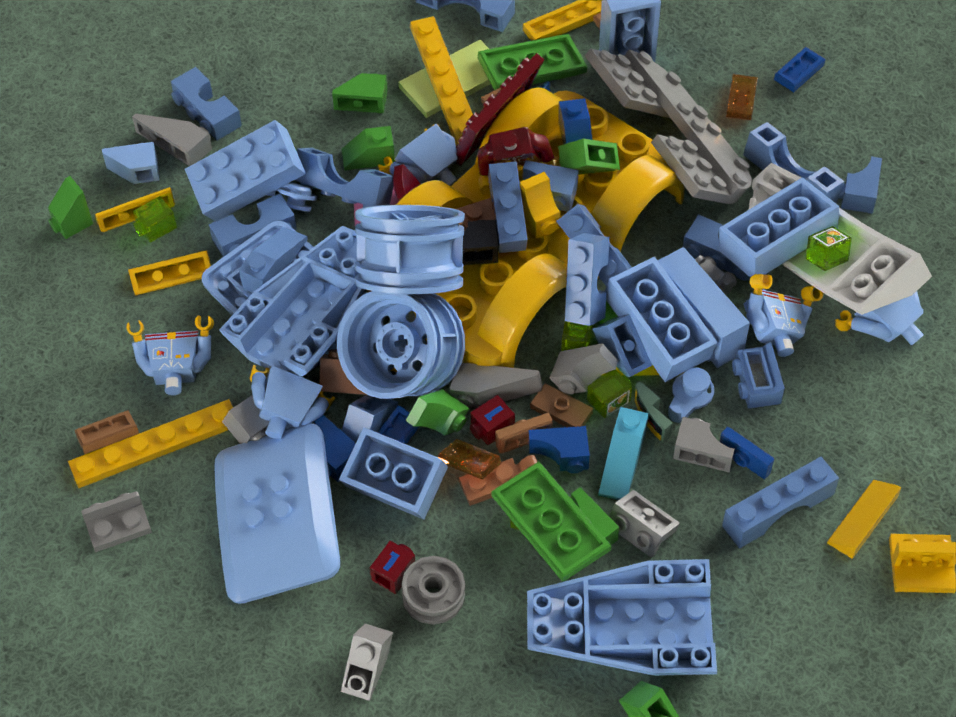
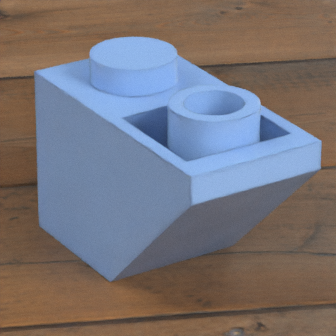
(133, 162)

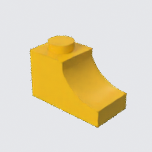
(539, 206)

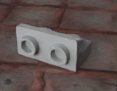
(116, 521)
(642, 522)

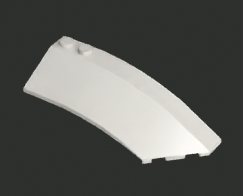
(877, 267)

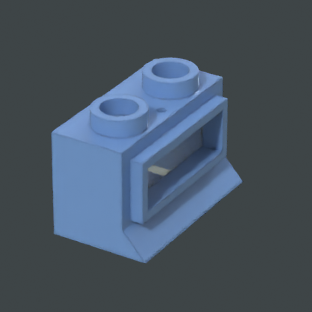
(759, 376)

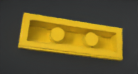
(124, 214)
(169, 272)
(864, 517)

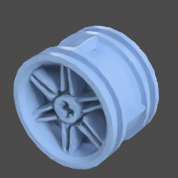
(409, 249)
(372, 349)

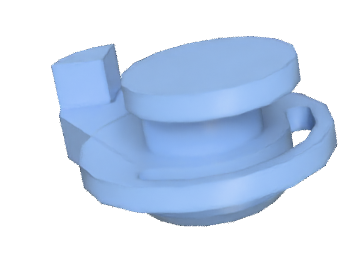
(297, 195)
(690, 393)

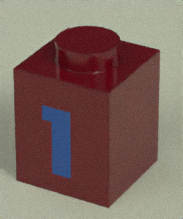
(490, 418)
(391, 565)

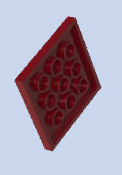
(479, 123)

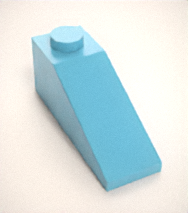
(623, 453)

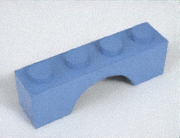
(493, 13)
(769, 146)
(367, 188)
(758, 512)

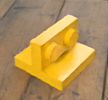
(923, 563)

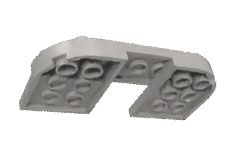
(702, 162)

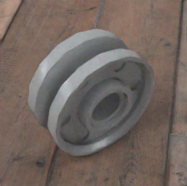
(430, 573)

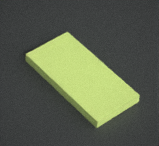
(468, 69)

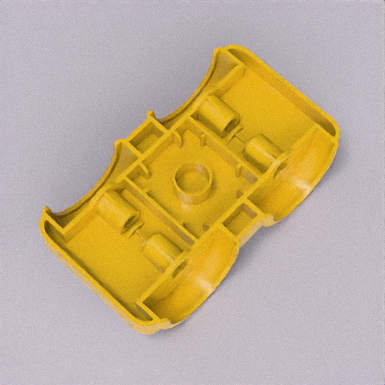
(506, 295)

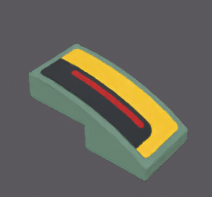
(649, 403)

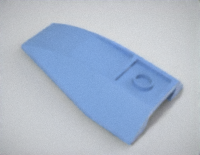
(300, 308)
(629, 618)

